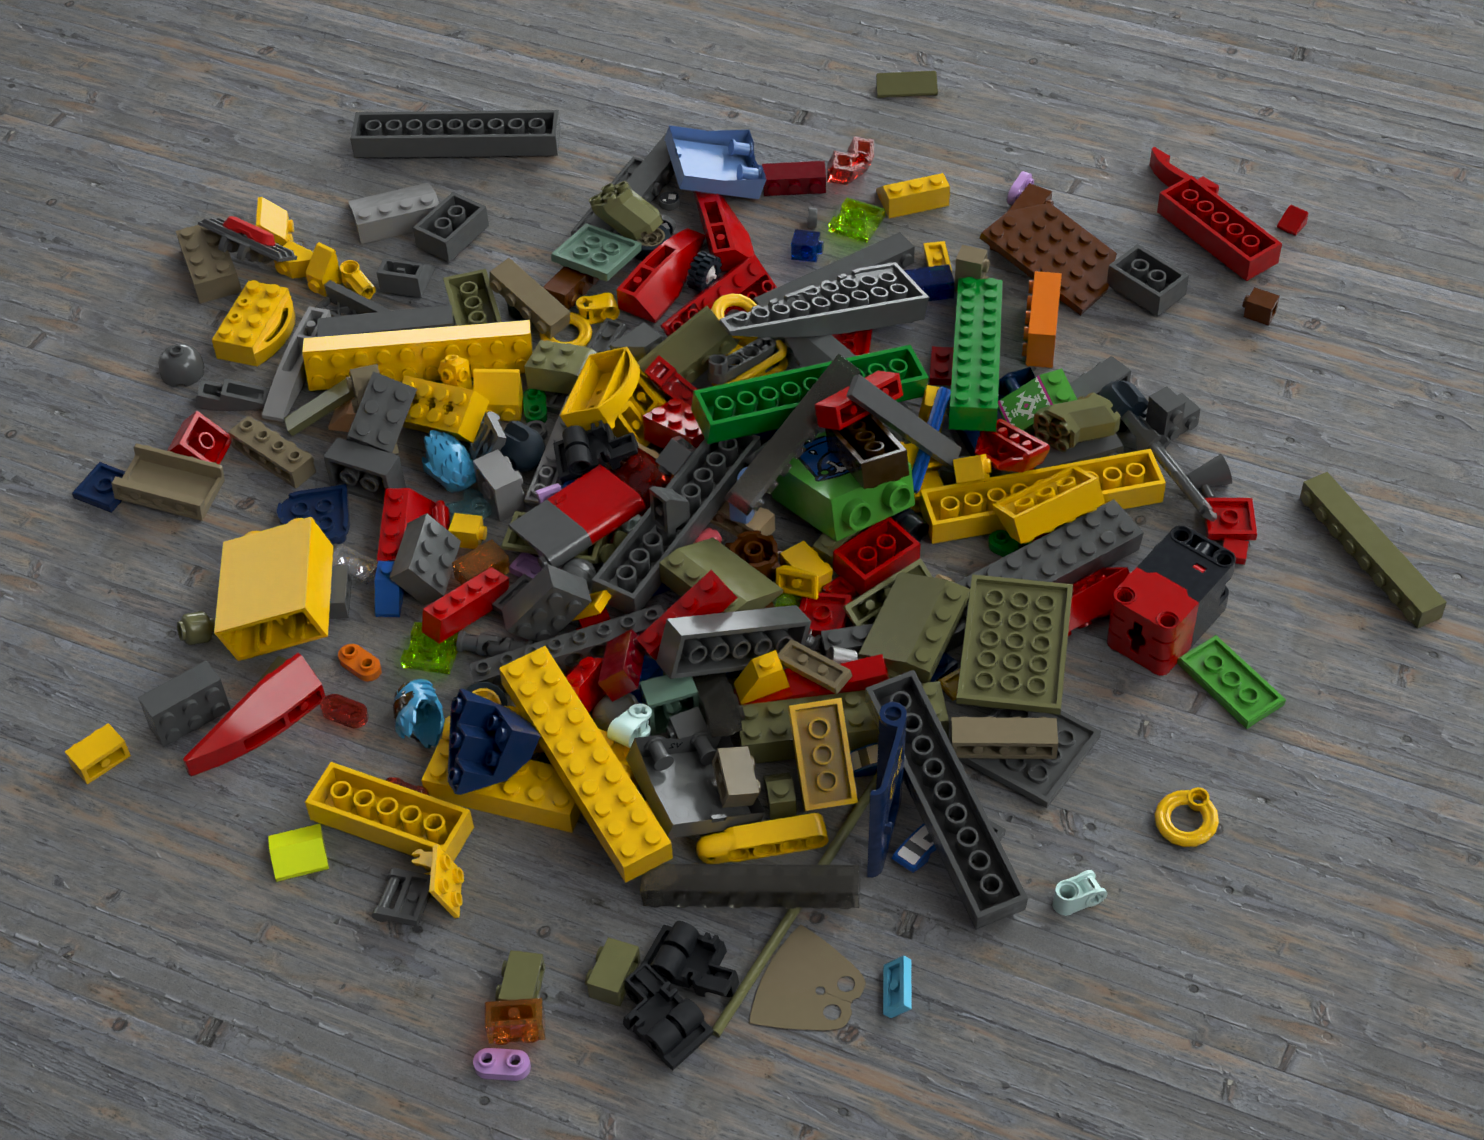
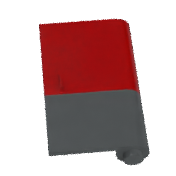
(578, 516)

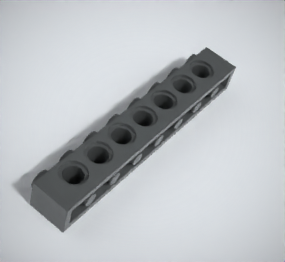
(569, 647)

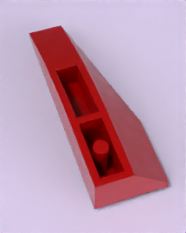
(723, 230)
(660, 276)
(746, 278)
(259, 716)

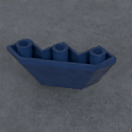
(486, 743)

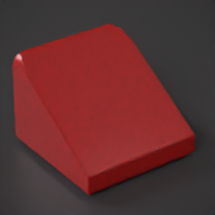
(1293, 220)

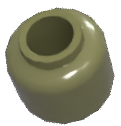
(195, 628)

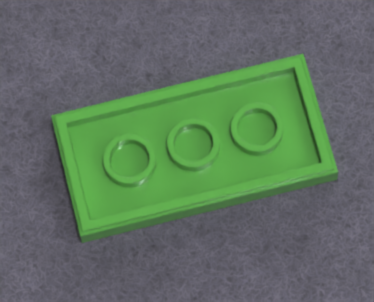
(1231, 681)

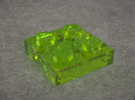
(857, 220)
(424, 648)

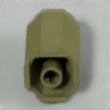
(625, 210)
(1076, 421)

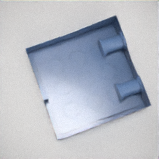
(715, 161)

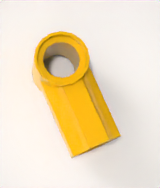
(355, 280)

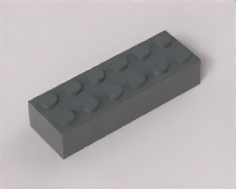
(386, 321)
(727, 639)

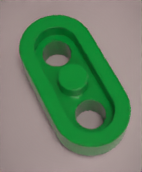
(535, 405)
(1003, 544)

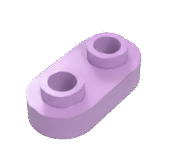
(1019, 186)
(500, 1065)

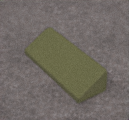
(906, 84)

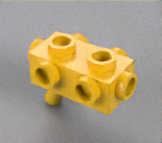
(455, 372)

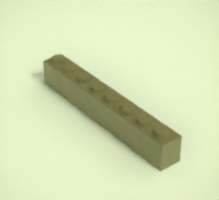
(1373, 550)

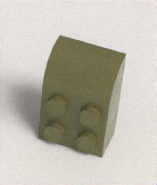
(555, 366)

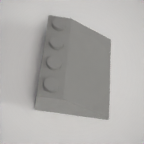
(392, 212)

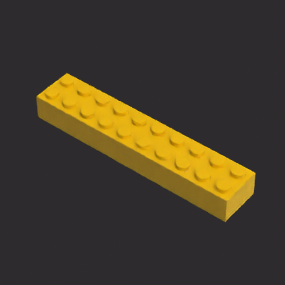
(417, 351)
(967, 508)
(586, 764)

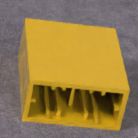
(274, 589)

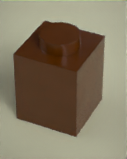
(1260, 306)

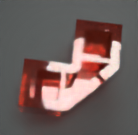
(848, 166)

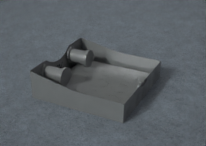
(682, 784)

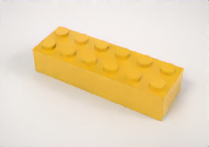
(529, 795)
(387, 812)

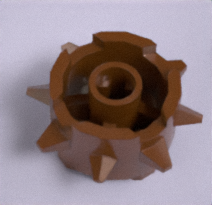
(758, 551)

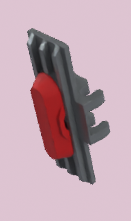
(255, 246)

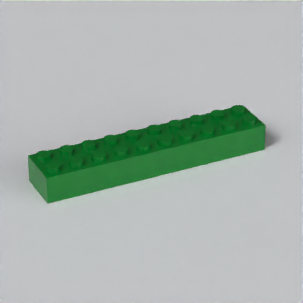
(976, 355)
(768, 400)

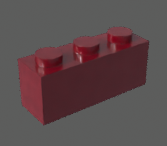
(794, 178)
(621, 665)

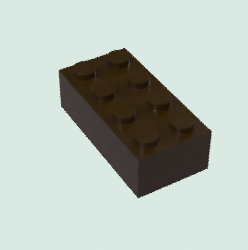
(869, 452)

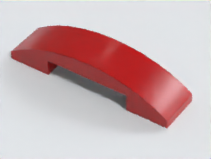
(1170, 174)
(670, 381)

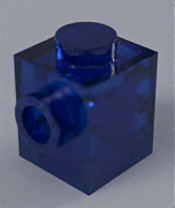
(806, 245)

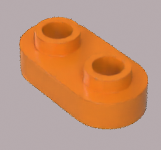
(356, 658)

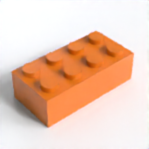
(1041, 319)

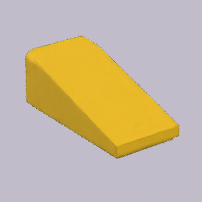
(797, 581)

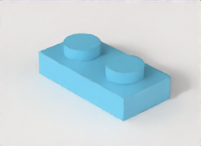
(897, 987)

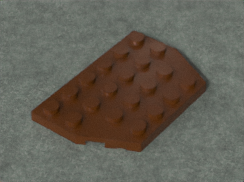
(1050, 241)

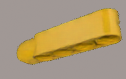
(764, 839)

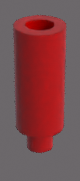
(441, 514)

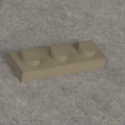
(814, 666)

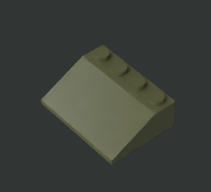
(692, 562)
(916, 624)

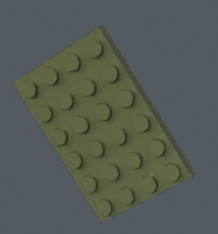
(1015, 644)

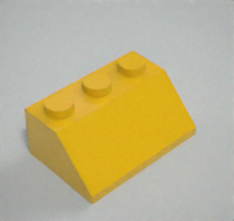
(914, 195)

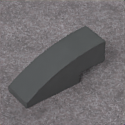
(230, 396)

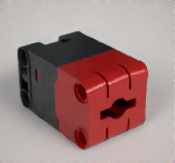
(1170, 599)

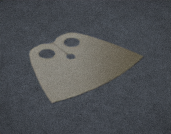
(788, 986)

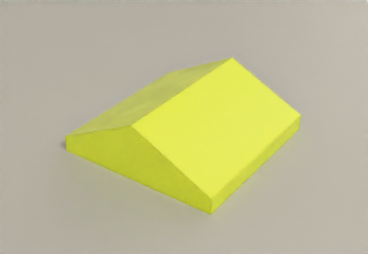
(298, 852)

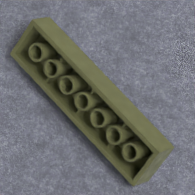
(769, 729)

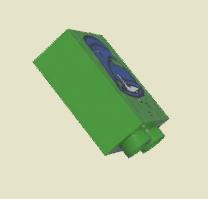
(832, 499)

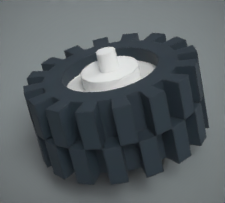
(703, 271)

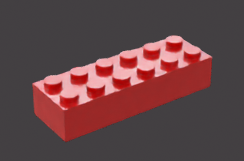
(1219, 228)

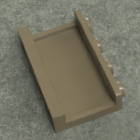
(170, 482)

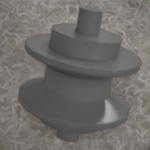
(813, 642)

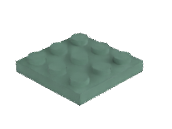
(596, 252)

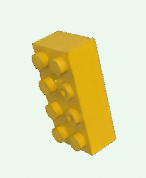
(252, 324)
(602, 389)

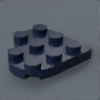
(325, 505)

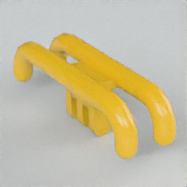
(759, 369)

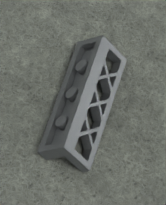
(347, 301)

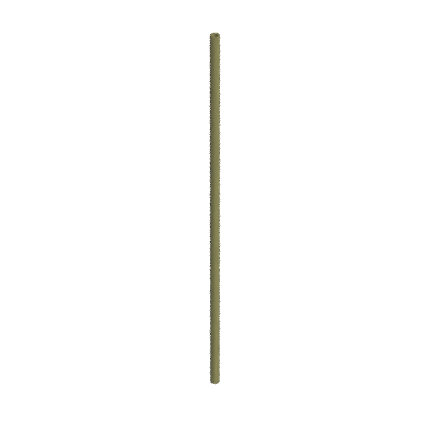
(790, 916)

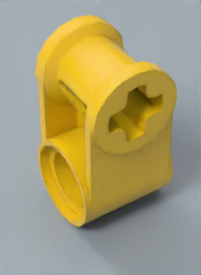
(598, 307)

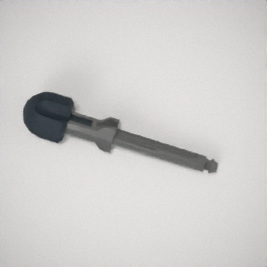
(1131, 406)
(522, 446)

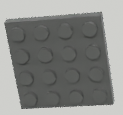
(1041, 778)

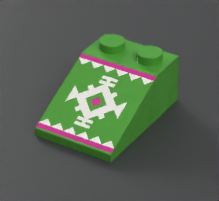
(1044, 390)

